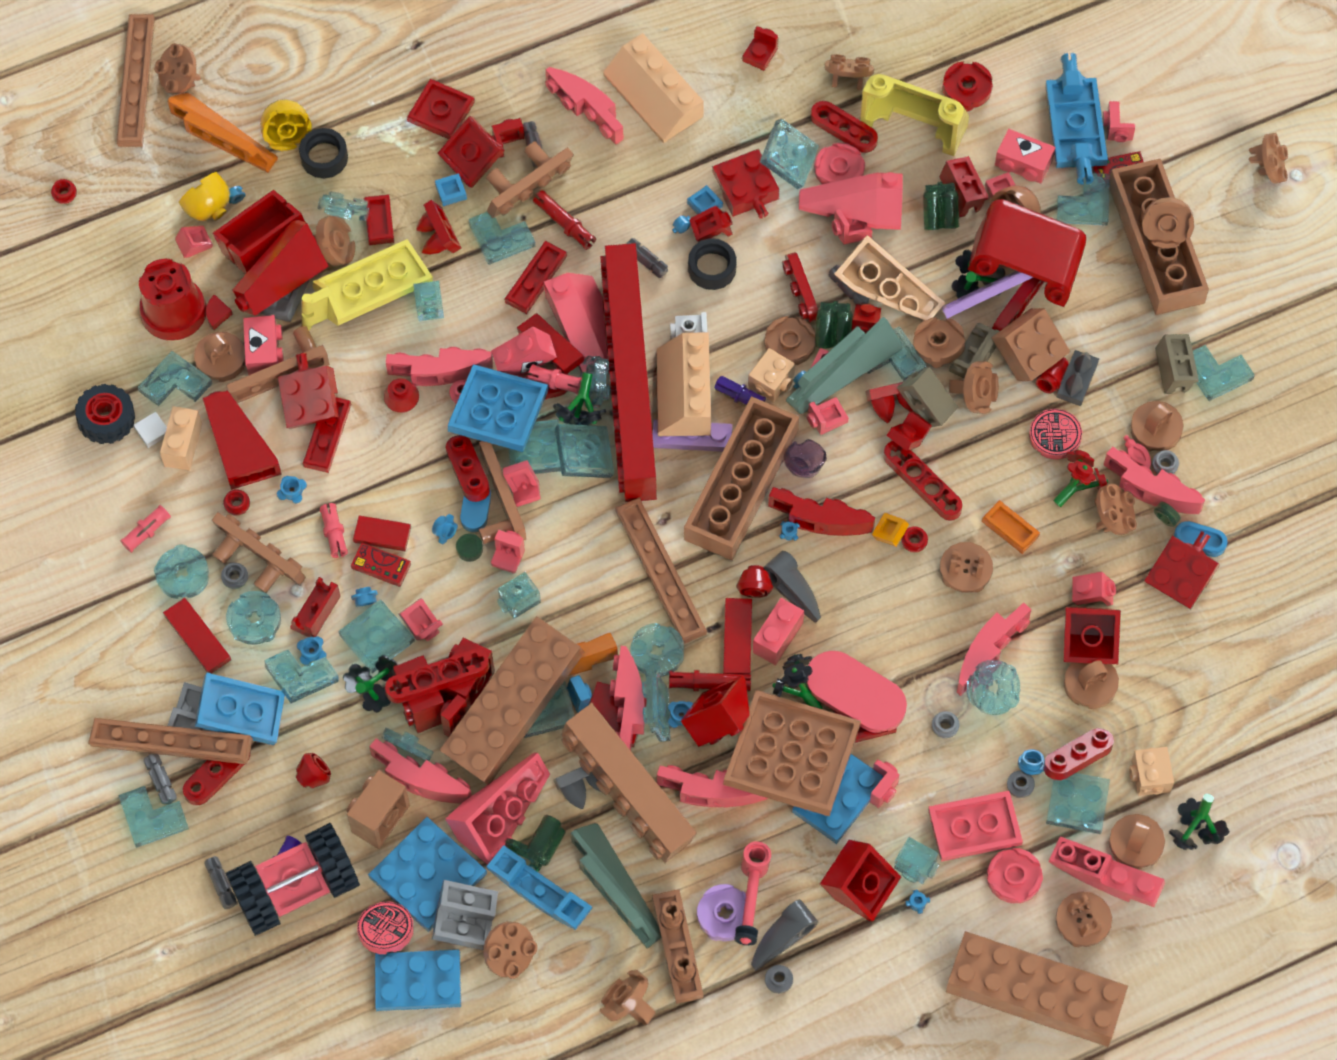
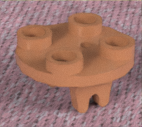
(840, 66)
(177, 69)
(1272, 157)
(1115, 510)
(979, 567)
(1089, 931)
(518, 940)

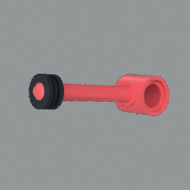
(746, 933)

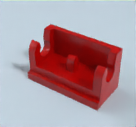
(967, 183)
(316, 609)

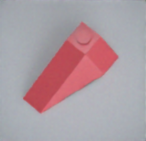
(865, 198)
(579, 313)
(497, 809)

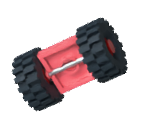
(293, 879)

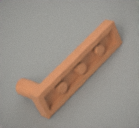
(268, 378)
(514, 521)

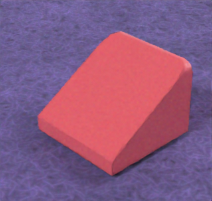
(193, 240)

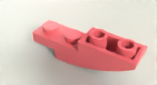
(584, 97)
(448, 368)
(1150, 488)
(992, 637)
(628, 696)
(427, 781)
(702, 791)
(1106, 874)

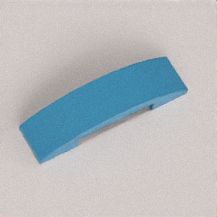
(537, 889)

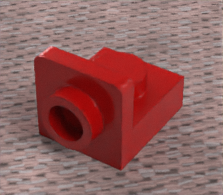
(761, 48)
(711, 223)
(911, 432)

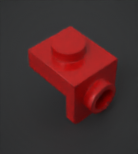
(508, 131)
(865, 317)

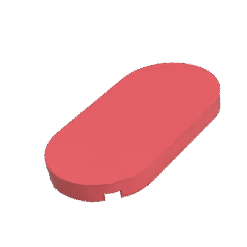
(856, 691)

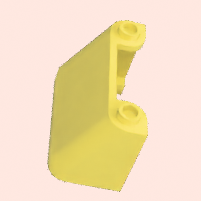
(888, 95)

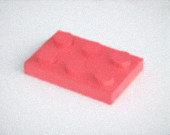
(975, 826)

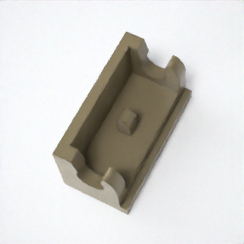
(977, 348)
(1176, 362)
(928, 397)

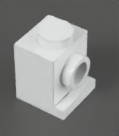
(689, 324)

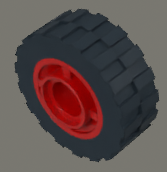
(101, 400)

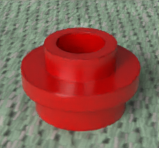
(63, 185)
(236, 495)
(914, 532)

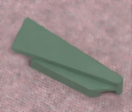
(845, 363)
(614, 883)

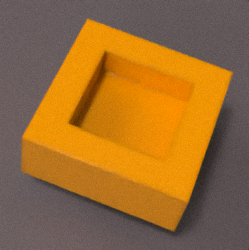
(890, 529)

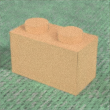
(181, 438)

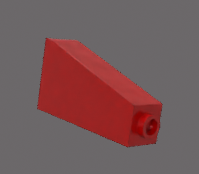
(281, 269)
(241, 447)

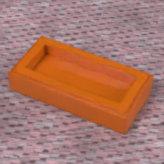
(1010, 527)

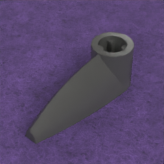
(792, 584)
(786, 931)

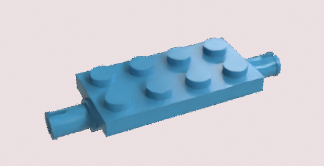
(1076, 121)

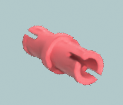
(555, 379)
(333, 530)
(131, 540)

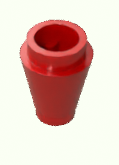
(1052, 378)

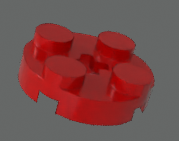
(967, 73)

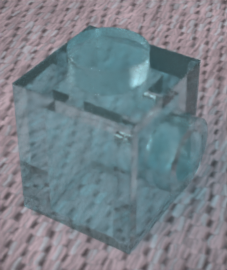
(428, 300)
(518, 595)
(916, 861)

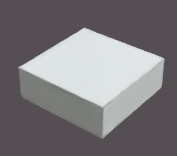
(151, 429)

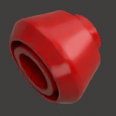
(401, 395)
(754, 582)
(312, 771)

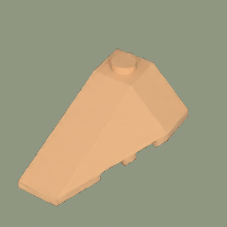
(882, 278)

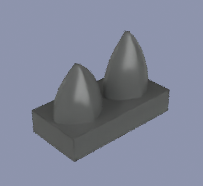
(1078, 377)
(573, 786)

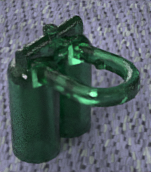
(940, 206)
(832, 324)
(542, 844)

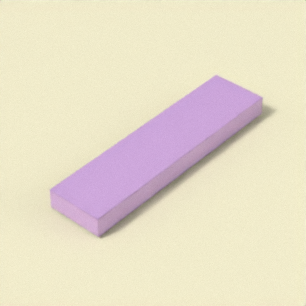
(984, 293)

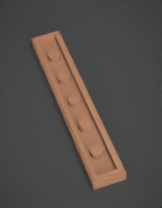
(135, 80)
(661, 570)
(170, 740)

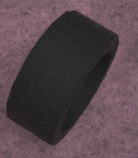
(321, 136)
(712, 246)

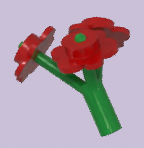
(1081, 471)

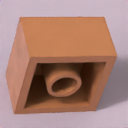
(1031, 344)
(377, 809)

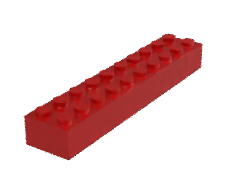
(628, 373)

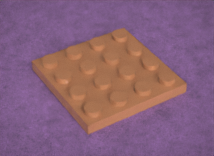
(792, 753)

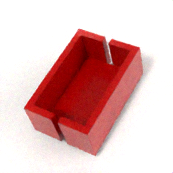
(255, 229)

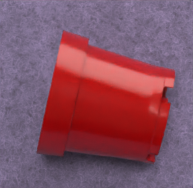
(176, 313)

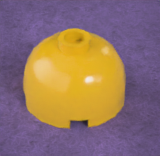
(284, 124)
(207, 199)

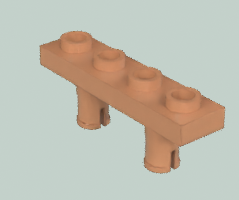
(524, 188)
(270, 554)
(677, 946)

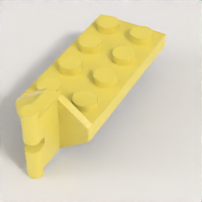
(364, 285)

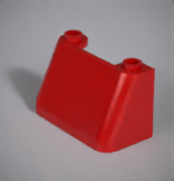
(1029, 245)

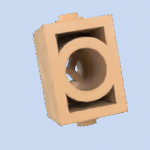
(772, 375)
(1151, 771)

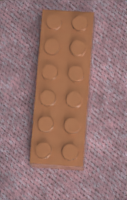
(1169, 274)
(741, 478)
(512, 700)
(627, 783)
(1036, 989)

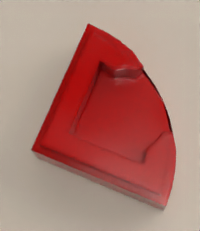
(217, 312)

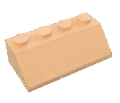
(654, 88)
(684, 386)

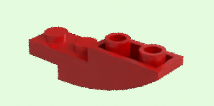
(829, 519)

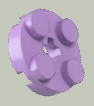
(710, 905)

